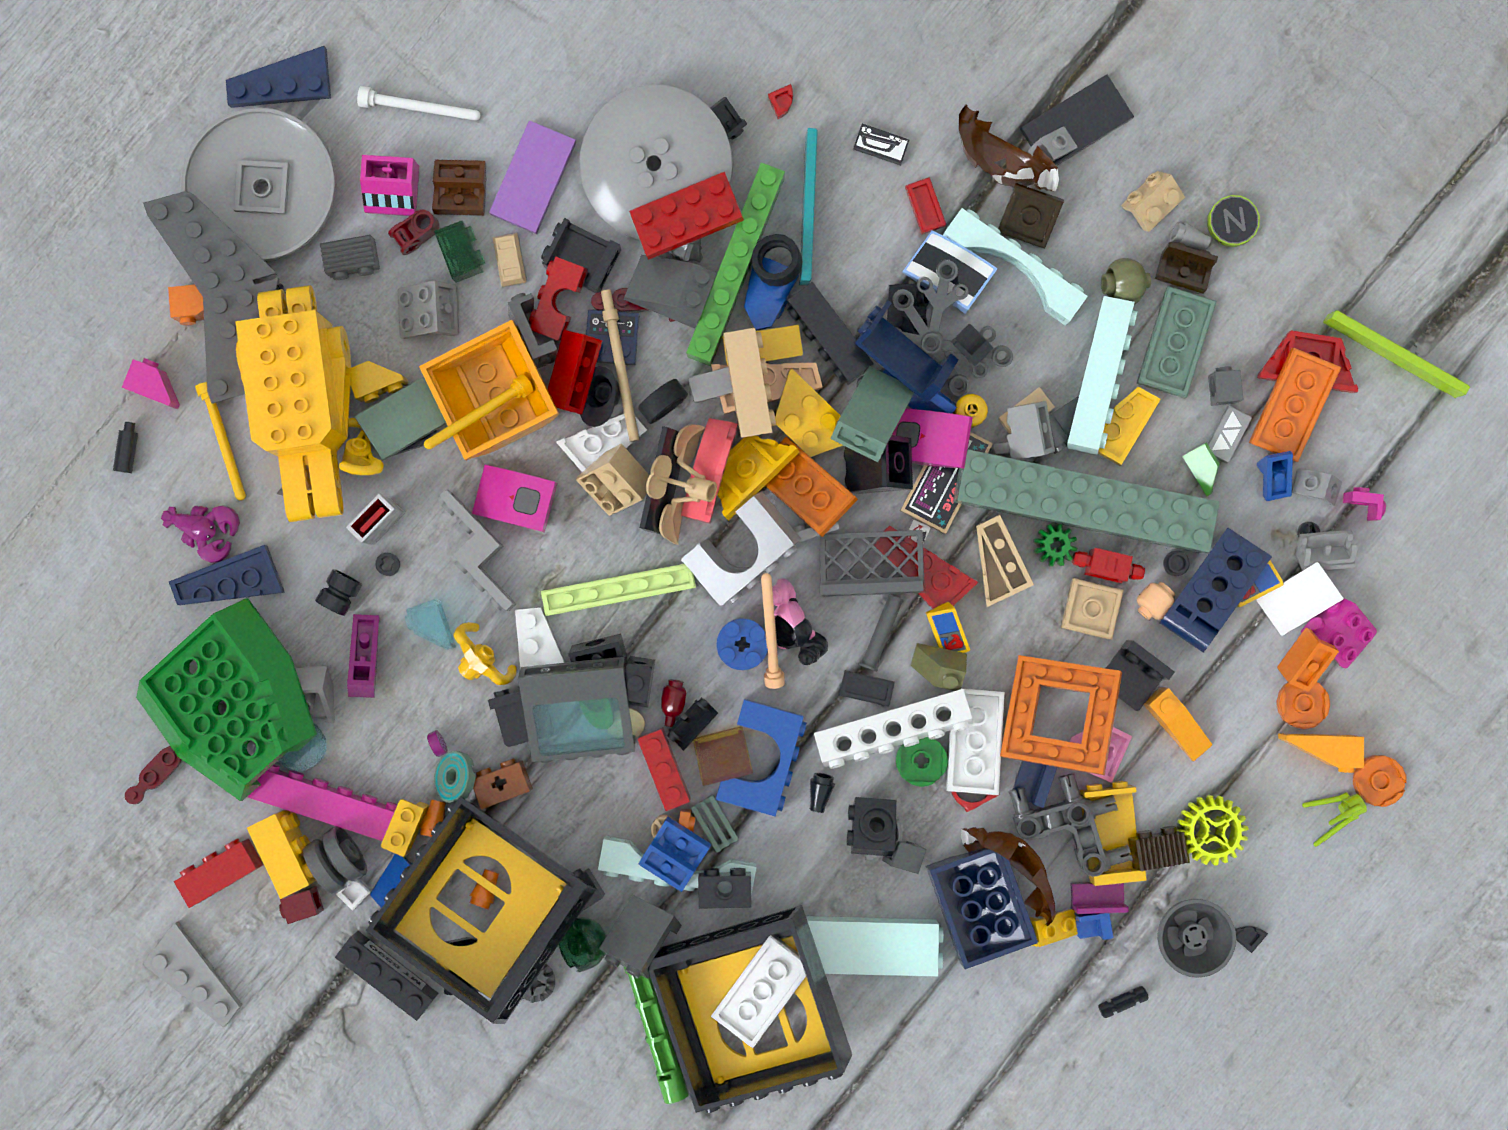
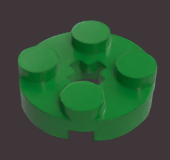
(930, 771)

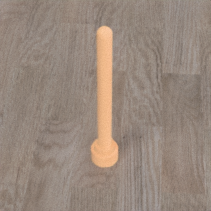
(773, 676)

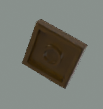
(1030, 215)

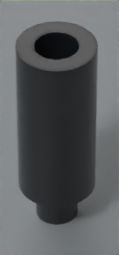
(125, 449)

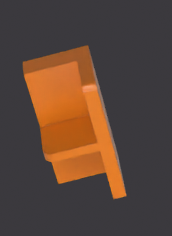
(1307, 660)

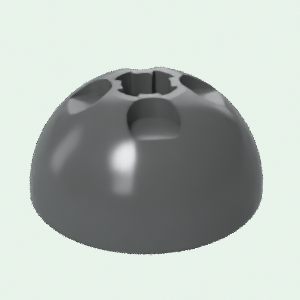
(1207, 946)

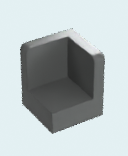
(907, 857)

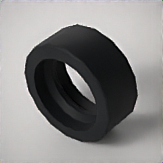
(771, 242)
(663, 401)

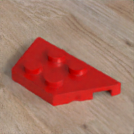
(1320, 346)

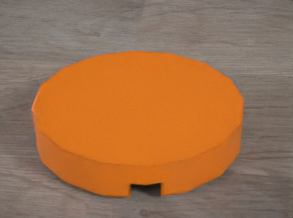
(1303, 708)
(1380, 781)

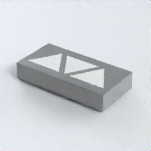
(1228, 433)

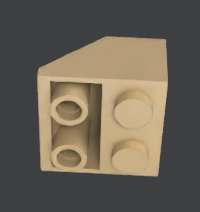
(615, 480)

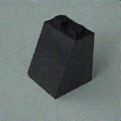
(890, 473)

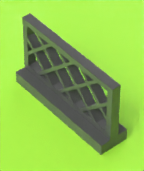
(868, 585)

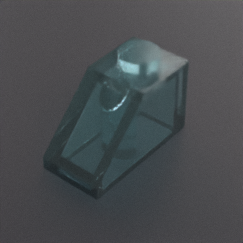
(430, 623)

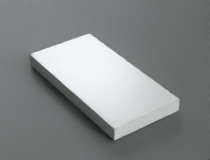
(976, 751)
(761, 991)

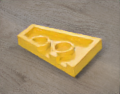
(1127, 424)

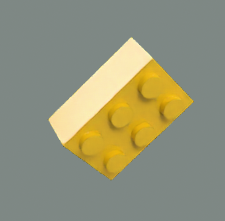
(281, 851)

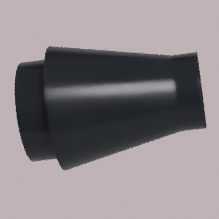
(820, 791)

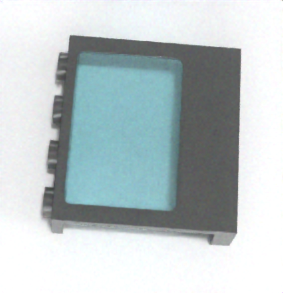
(576, 709)

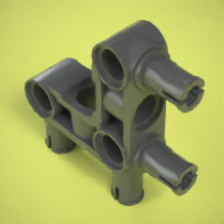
(1084, 830)

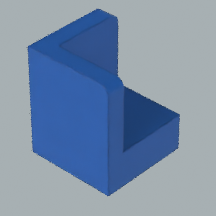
(1094, 925)

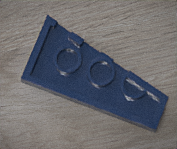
(289, 80)
(234, 578)

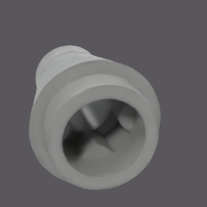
(1189, 236)

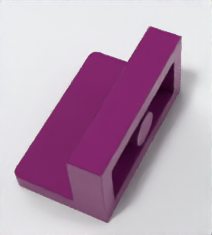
(1097, 899)

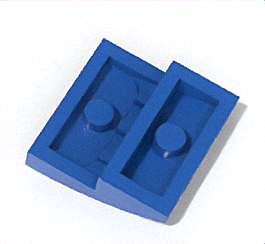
(674, 854)

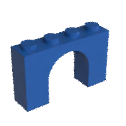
(766, 793)

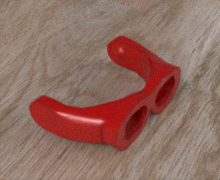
(968, 806)

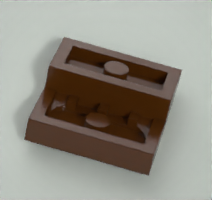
(459, 187)

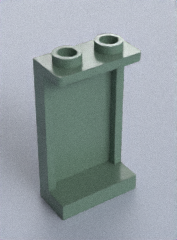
(872, 414)

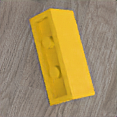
(780, 343)

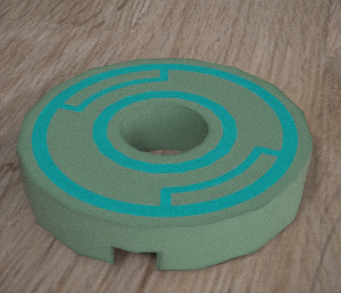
(444, 783)

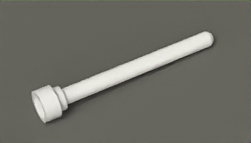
(368, 98)

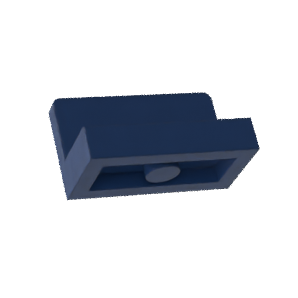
(1036, 780)

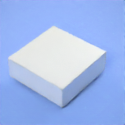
(354, 893)

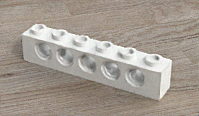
(829, 739)

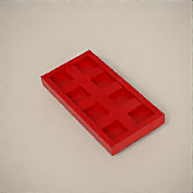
(686, 215)

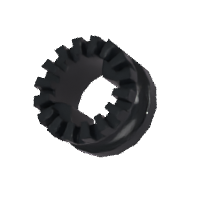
(395, 566)

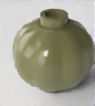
(1125, 280)

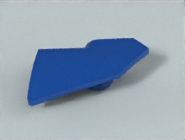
(766, 302)

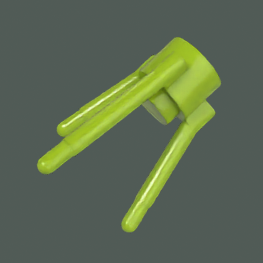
(1349, 808)

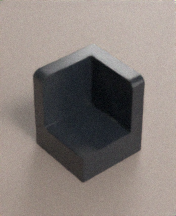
(972, 344)

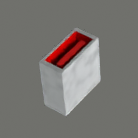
(375, 519)

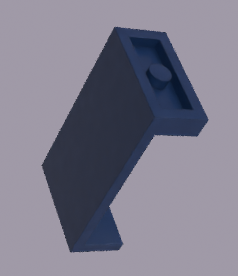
(902, 356)

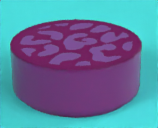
(437, 743)

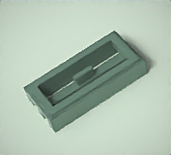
(725, 842)

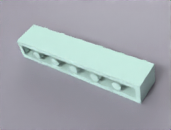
(1100, 375)

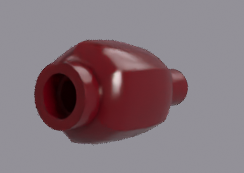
(673, 701)

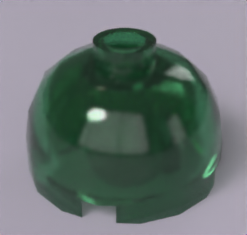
(582, 944)

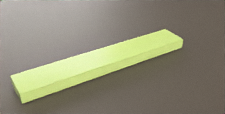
(617, 589)

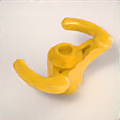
(358, 456)
(479, 658)

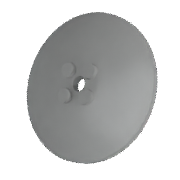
(644, 125)
(257, 148)

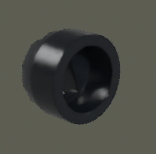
(1304, 528)

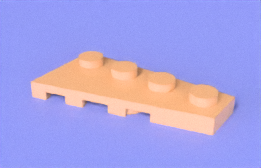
(776, 379)

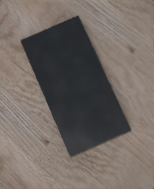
(1085, 116)

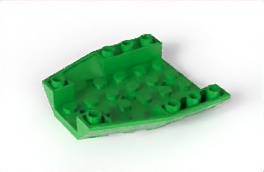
(255, 677)

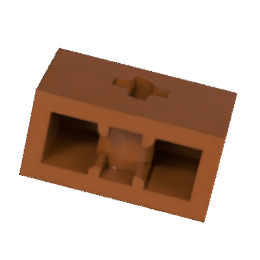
(490, 794)

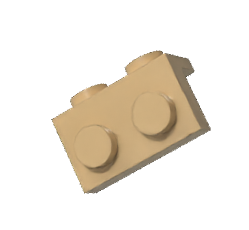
(1154, 199)

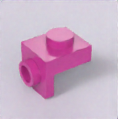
(1374, 501)

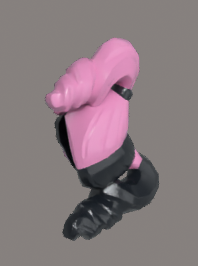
(793, 628)

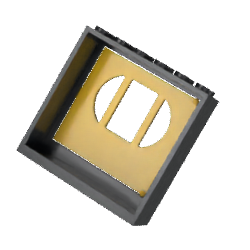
(497, 950)
(738, 1077)

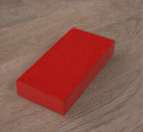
(925, 205)

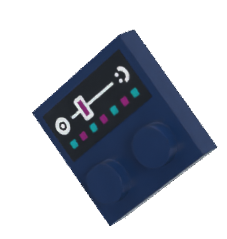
(628, 331)

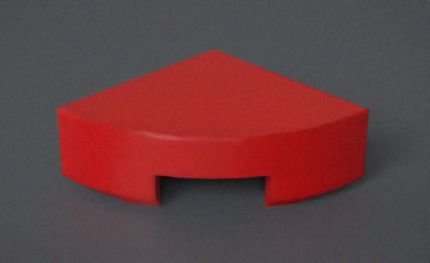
(781, 100)

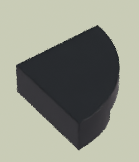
(1250, 937)

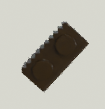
(1158, 849)

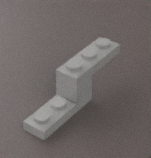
(477, 551)

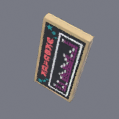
(934, 491)

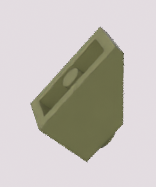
(940, 666)

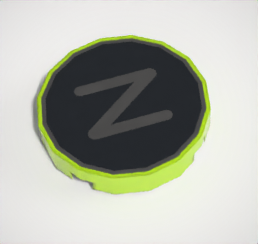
(1233, 220)

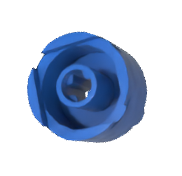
(730, 652)

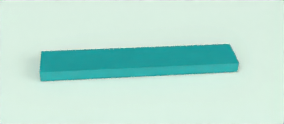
(808, 205)

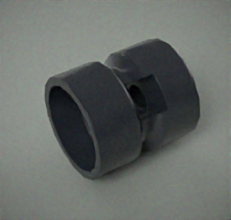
(337, 594)

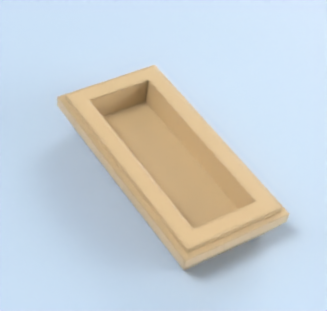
(509, 259)

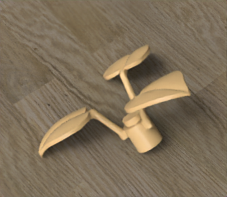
(697, 488)

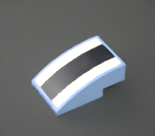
(972, 269)

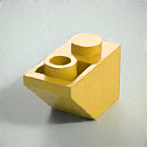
(372, 380)

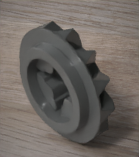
(542, 991)

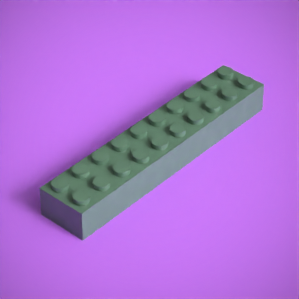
(1086, 502)

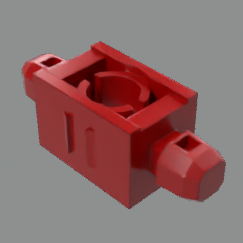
(1108, 565)

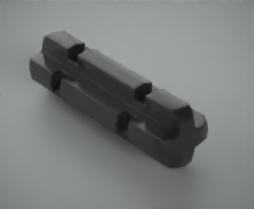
(1123, 1002)

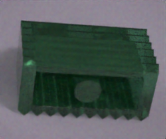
(459, 251)

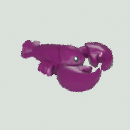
(203, 529)

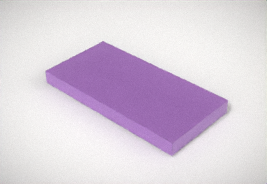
(532, 177)

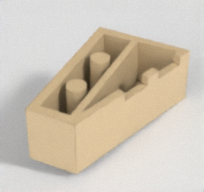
(1001, 562)

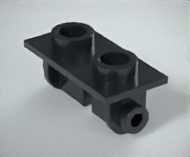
(698, 717)

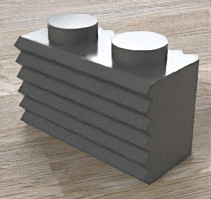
(350, 257)

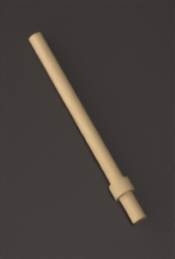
(611, 317)

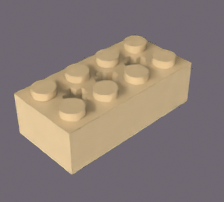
(747, 382)

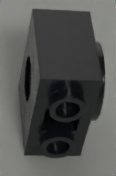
(861, 836)

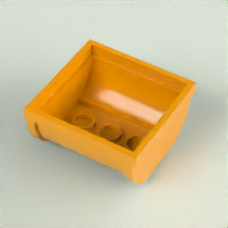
(479, 372)

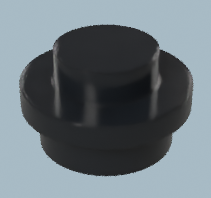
(1176, 563)

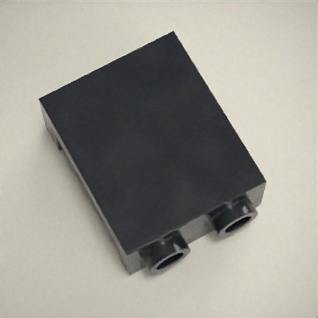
(584, 250)

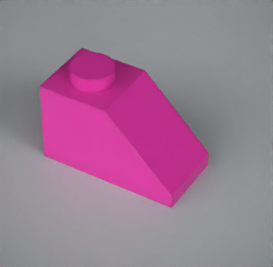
(150, 382)

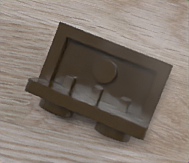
(1185, 267)

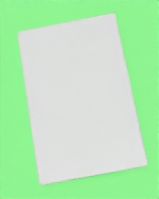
(1300, 599)

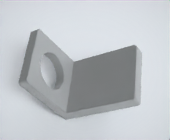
(1055, 144)
(1317, 485)

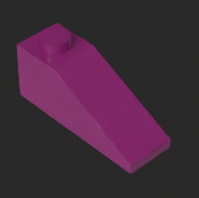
(363, 656)

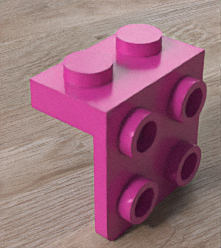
(1344, 628)

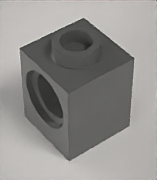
(1225, 386)

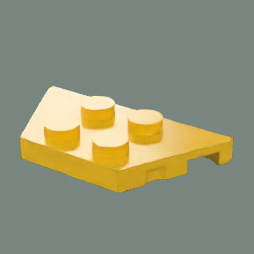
(806, 416)
(749, 469)

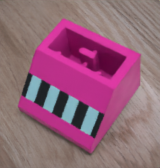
(389, 185)

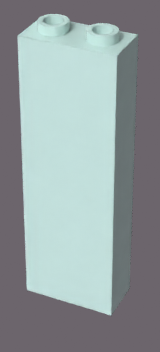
(878, 945)

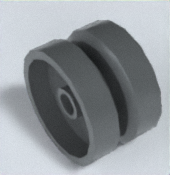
(335, 860)

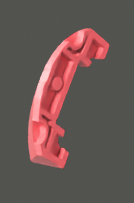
(711, 463)

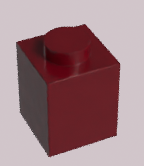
(301, 905)

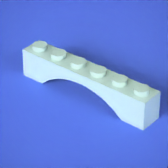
(1057, 295)
(623, 856)

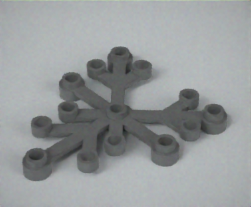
(940, 301)

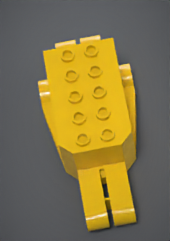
(297, 396)

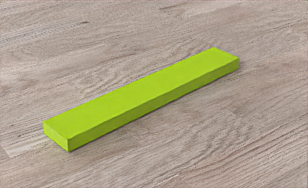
(1396, 354)

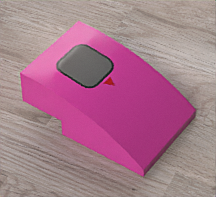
(936, 437)
(514, 498)

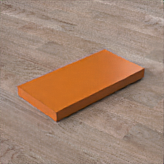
(1295, 403)
(811, 492)

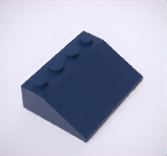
(981, 906)

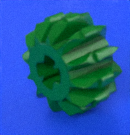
(1062, 550)

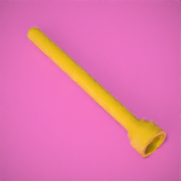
(519, 388)
(223, 442)

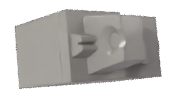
(1029, 432)

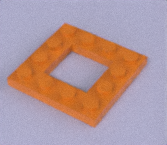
(1093, 751)

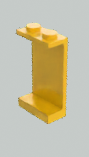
(1114, 830)

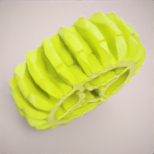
(1221, 824)

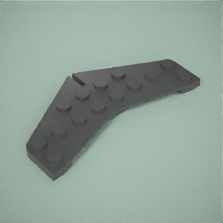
(224, 275)

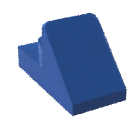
(1277, 475)

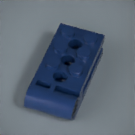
(1199, 627)

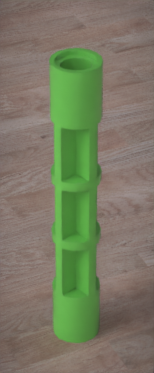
(657, 1036)

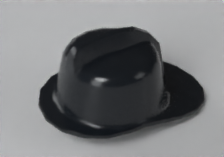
(601, 397)

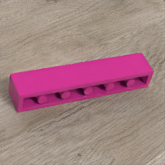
(324, 802)

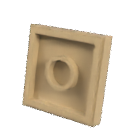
(1092, 609)

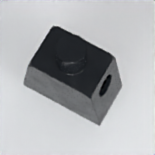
(639, 680)

